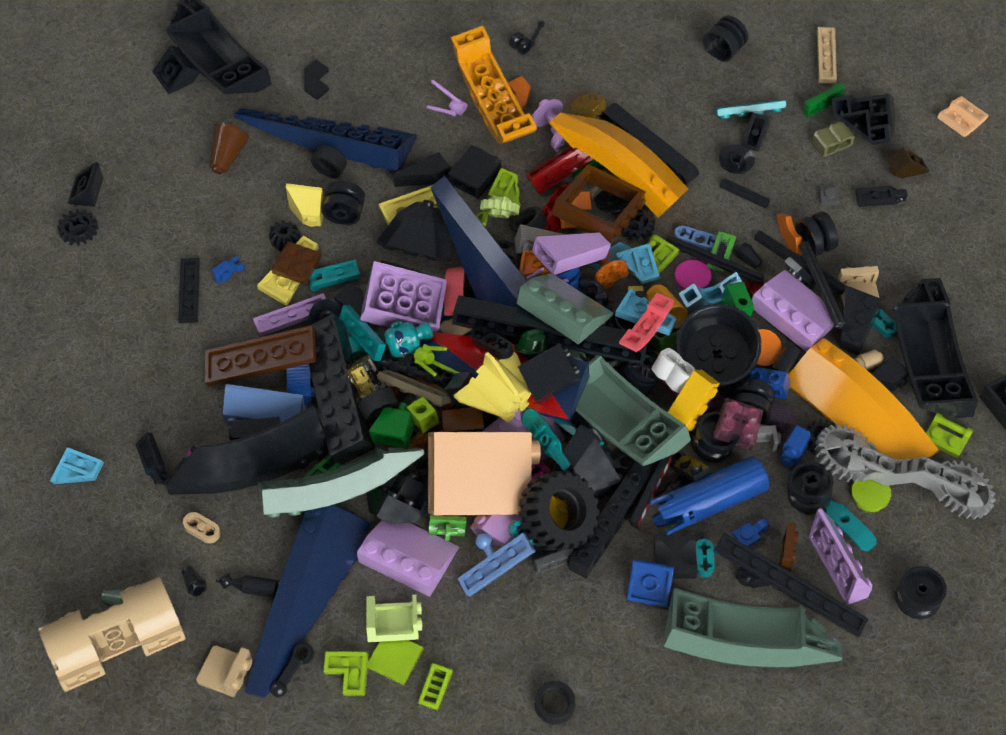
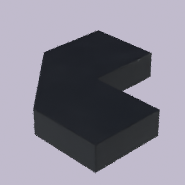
(312, 77)

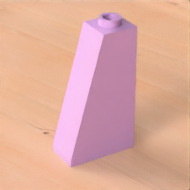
(570, 251)

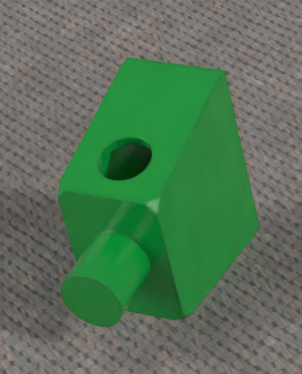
(738, 296)
(393, 427)

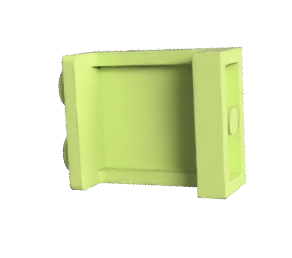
(393, 620)

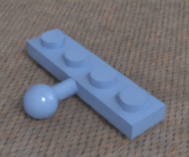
(495, 563)

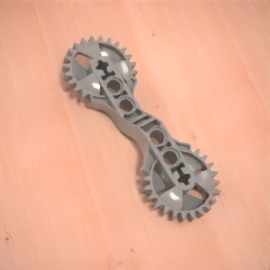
(948, 480)

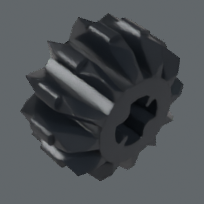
(283, 233)

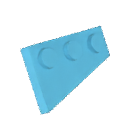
(634, 307)

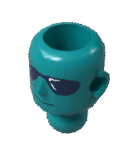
(405, 338)

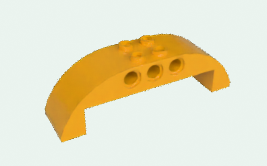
(489, 87)

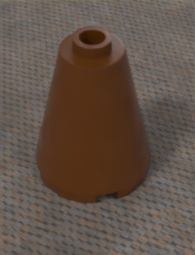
(226, 146)

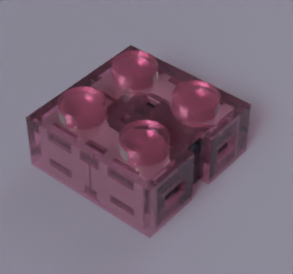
(738, 423)

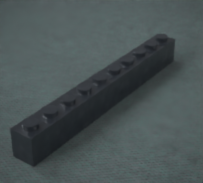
(514, 321)

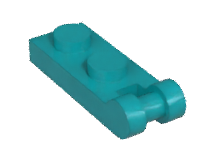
(334, 275)

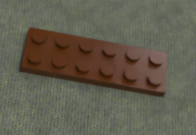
(260, 356)

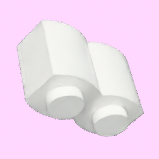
(672, 369)

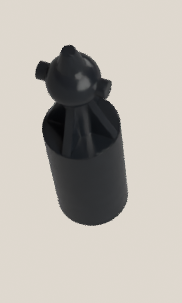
(787, 358)
(251, 585)

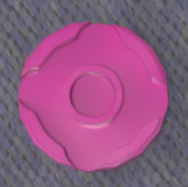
(692, 272)

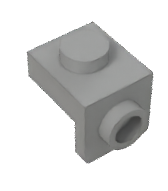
(769, 434)

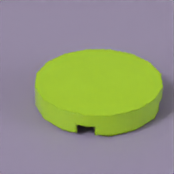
(870, 495)

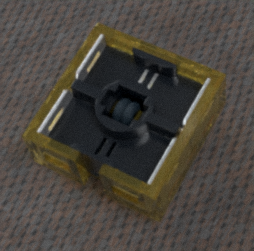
(364, 376)

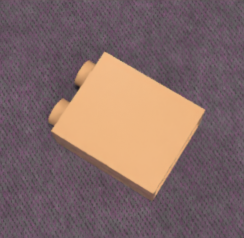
(479, 471)

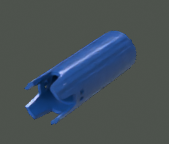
(711, 494)

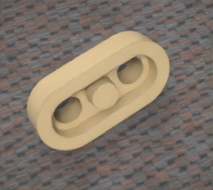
(202, 528)

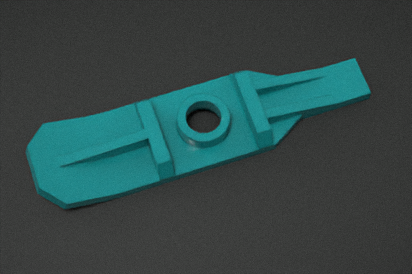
(540, 430)
(853, 528)

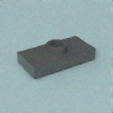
(552, 560)

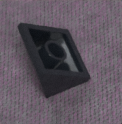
(86, 186)

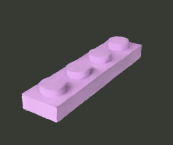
(285, 316)

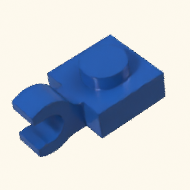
(224, 270)
(750, 535)

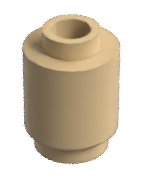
(870, 360)

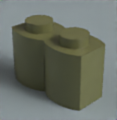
(832, 139)

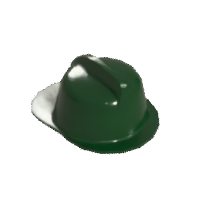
(532, 342)

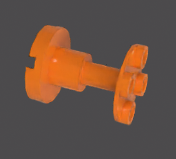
(610, 271)

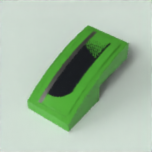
(723, 248)

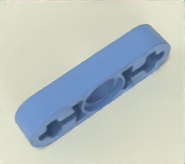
(695, 234)

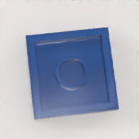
(650, 583)

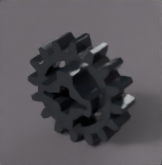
(77, 226)
(636, 226)

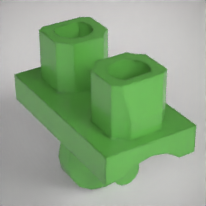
(447, 525)

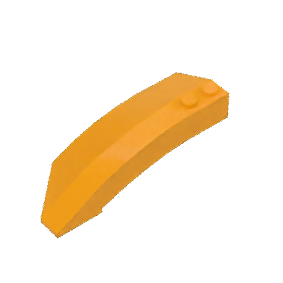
(623, 157)
(855, 398)

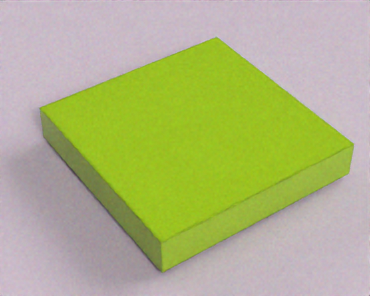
(395, 659)

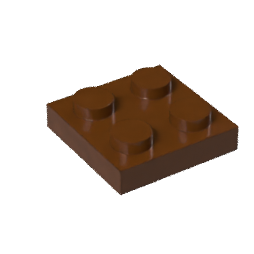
(296, 263)
(788, 550)

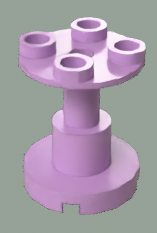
(544, 114)

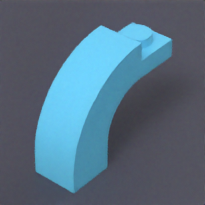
(697, 297)

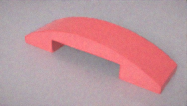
(454, 287)
(648, 324)

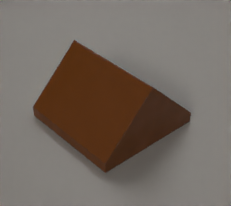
(463, 420)

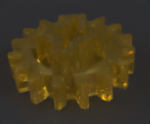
(587, 105)

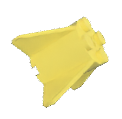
(497, 388)

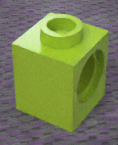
(423, 414)

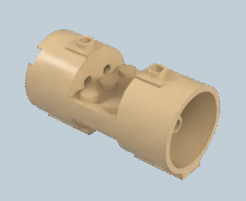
(82, 645)

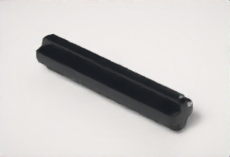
(744, 193)

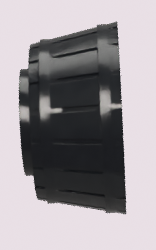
(721, 329)

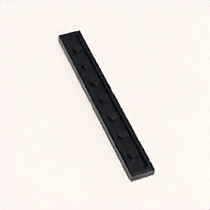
(791, 585)

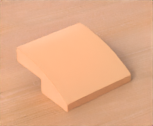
(962, 116)

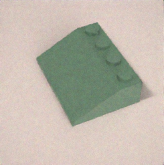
(562, 306)

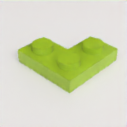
(352, 666)

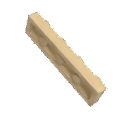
(826, 55)

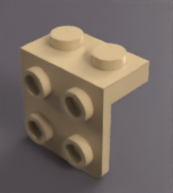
(861, 279)
(225, 670)

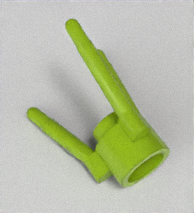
(424, 356)

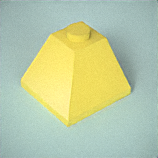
(306, 203)

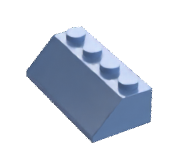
(255, 403)

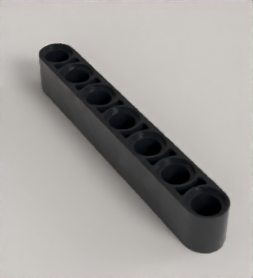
(673, 159)

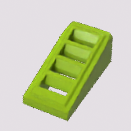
(442, 670)

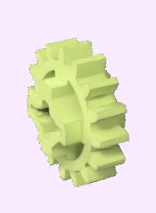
(499, 207)

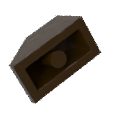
(907, 164)

